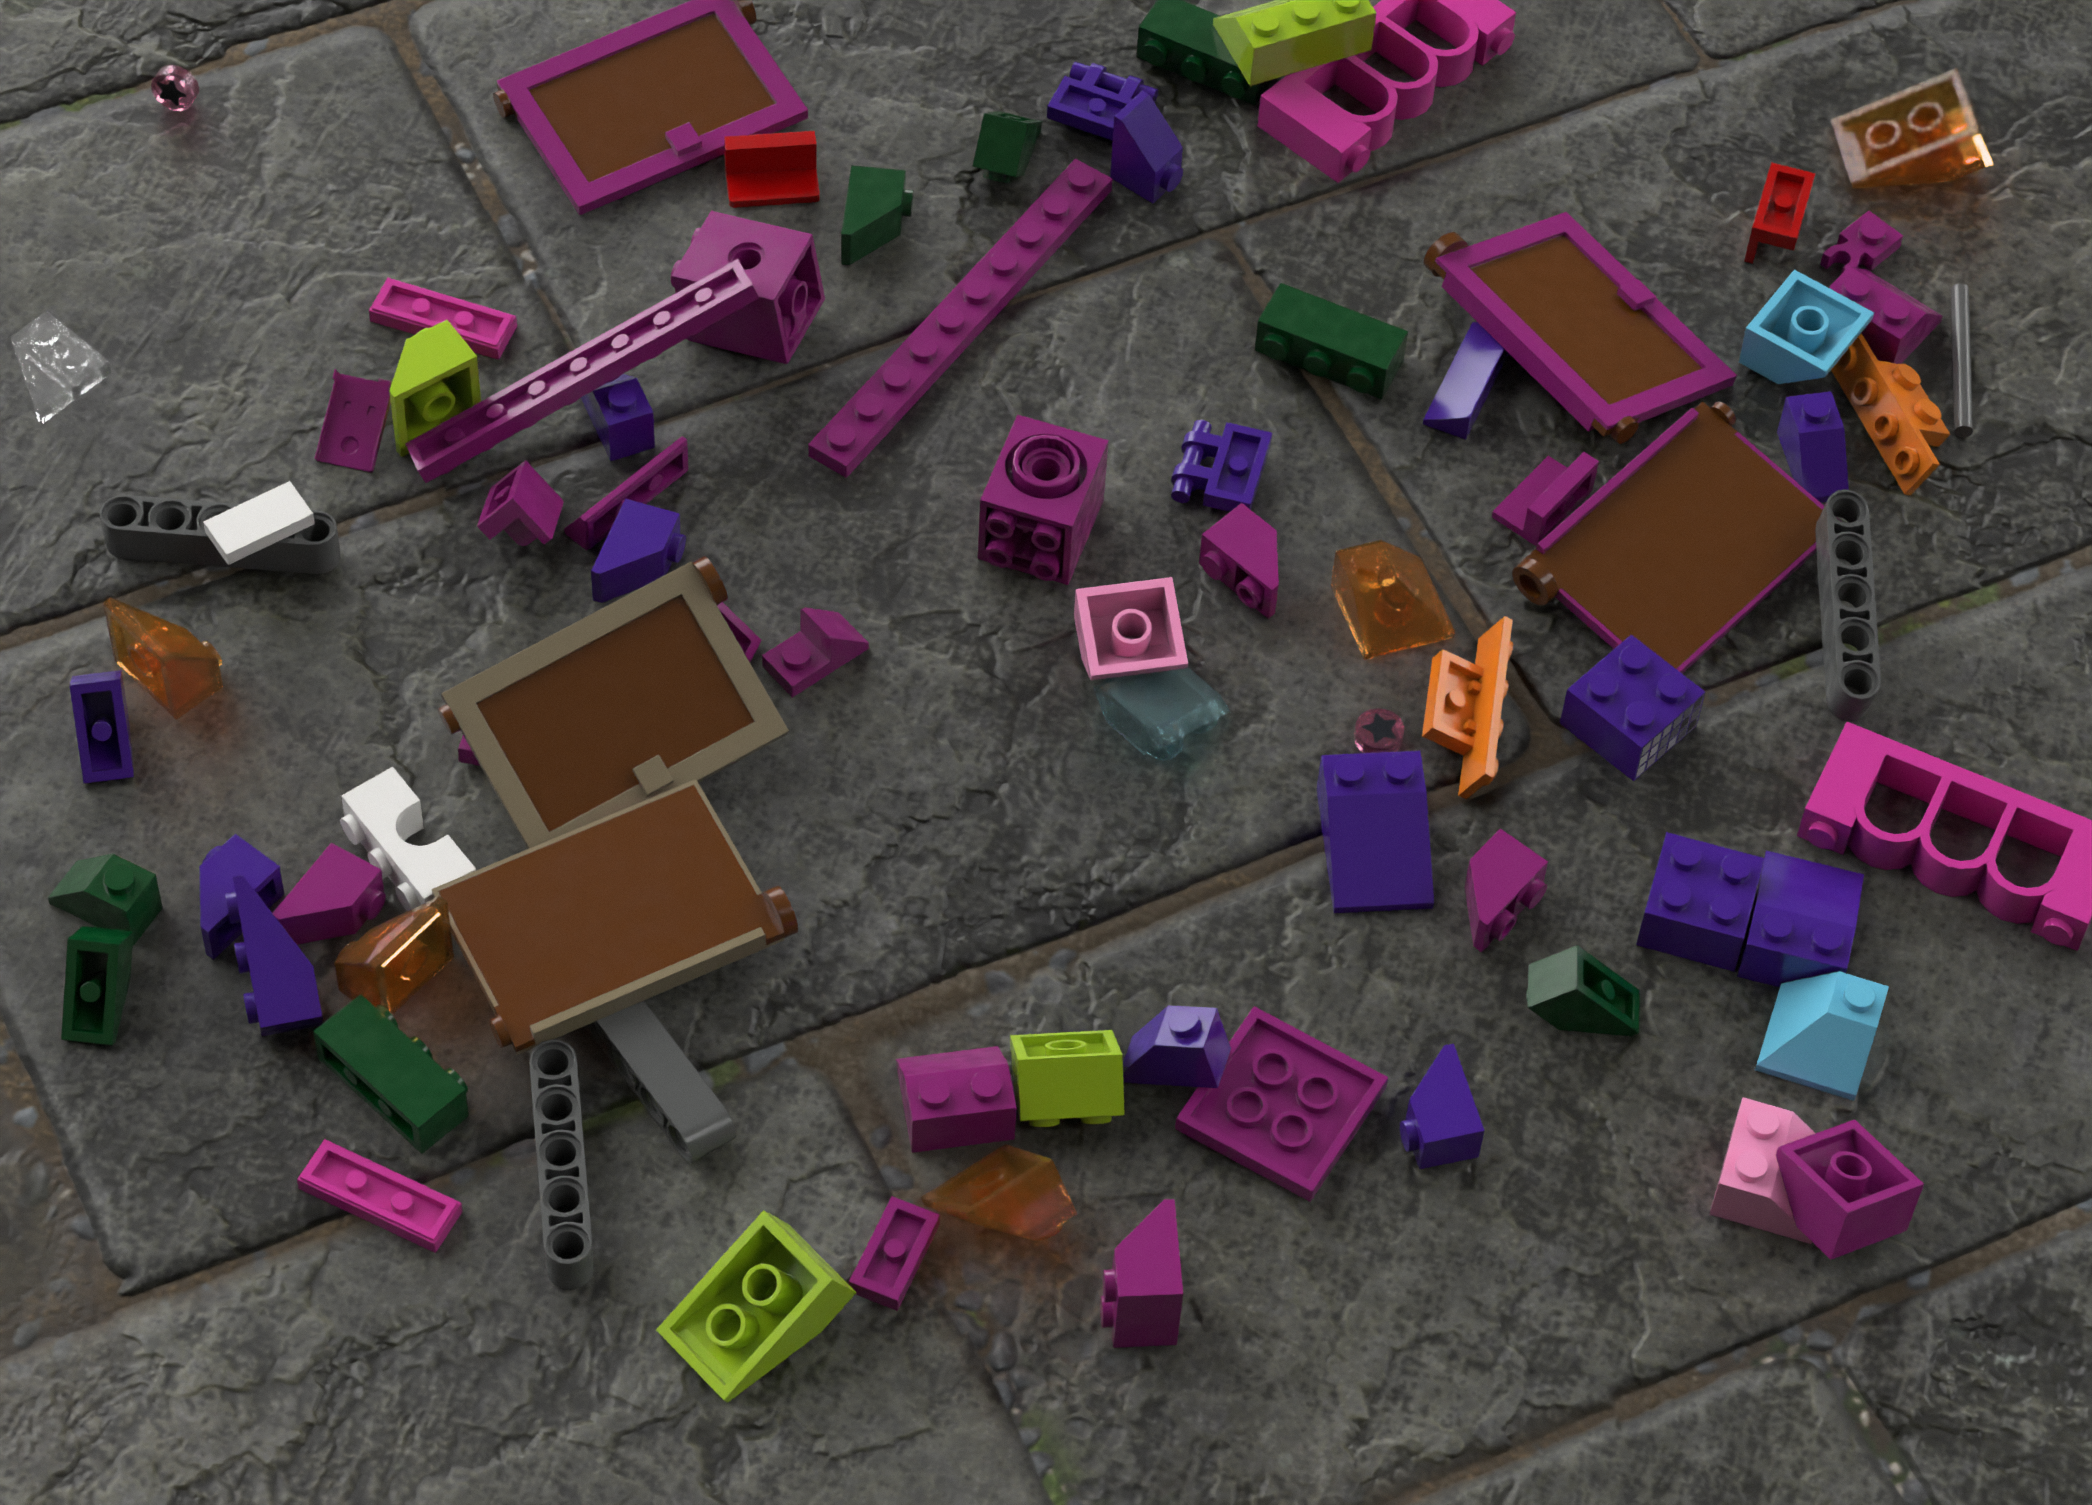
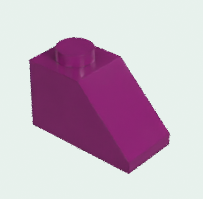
(332, 897)

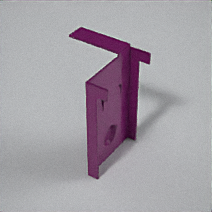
(354, 422)

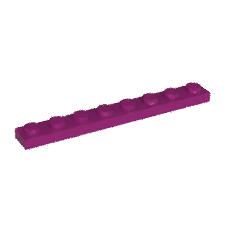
(581, 371)

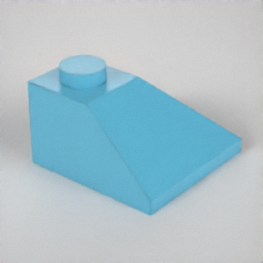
(1802, 331)
(1823, 1032)

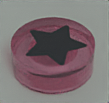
(175, 87)
(1378, 731)

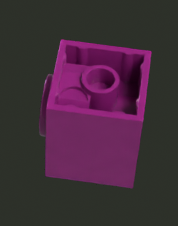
(782, 271)
(1042, 499)

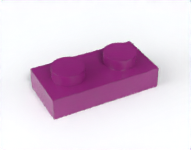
(894, 1253)

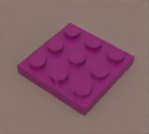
(1283, 1104)

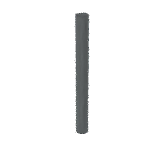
(1961, 360)

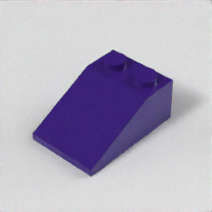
(1376, 831)
(1800, 921)

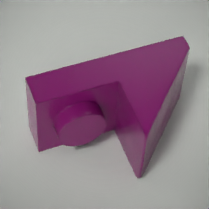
(814, 652)

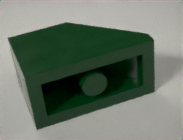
(1005, 145)
(873, 210)
(110, 894)
(96, 984)
(1582, 994)

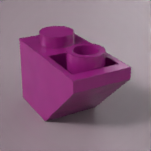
(1244, 557)
(1500, 885)

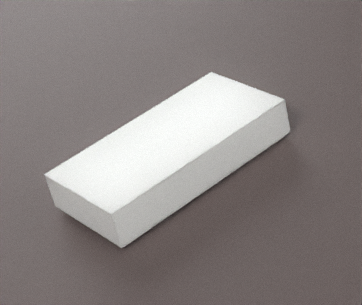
(259, 522)

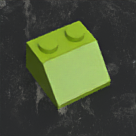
(432, 382)
(1067, 1077)

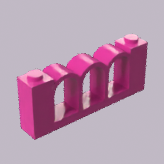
(1342, 141)
(1838, 819)

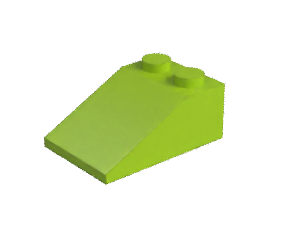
(755, 1307)

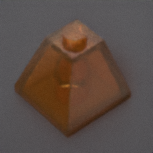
(1388, 599)
(163, 657)
(397, 956)
(1007, 1193)

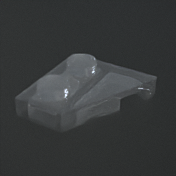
(56, 364)

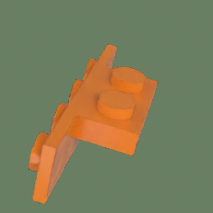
(1893, 412)
(1467, 705)

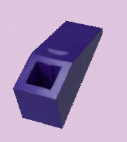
(280, 973)

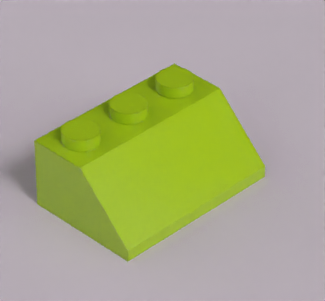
(1295, 35)

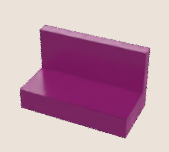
(1547, 497)

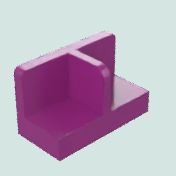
(521, 507)

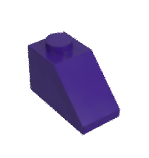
(1145, 150)
(621, 417)
(1814, 443)
(636, 550)
(102, 726)
(216, 878)
(1178, 1049)
(1442, 1115)

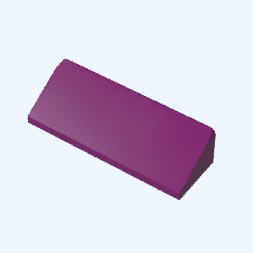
(639, 487)

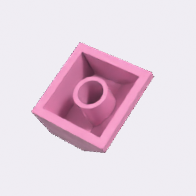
(1129, 629)
(1750, 1179)

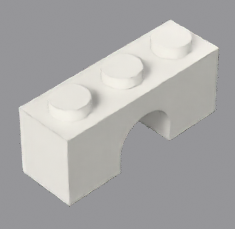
(381, 819)

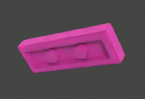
(416, 308)
(380, 1195)

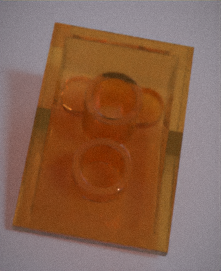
(1913, 136)

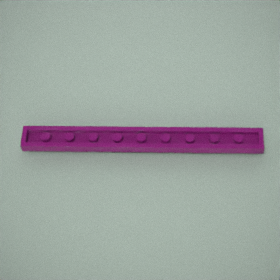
(959, 318)

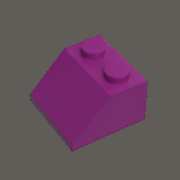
(1898, 319)
(957, 1098)
(1847, 1189)
(1145, 1283)

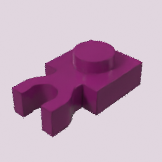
(1863, 242)

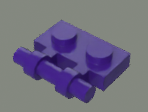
(1093, 98)
(1236, 468)

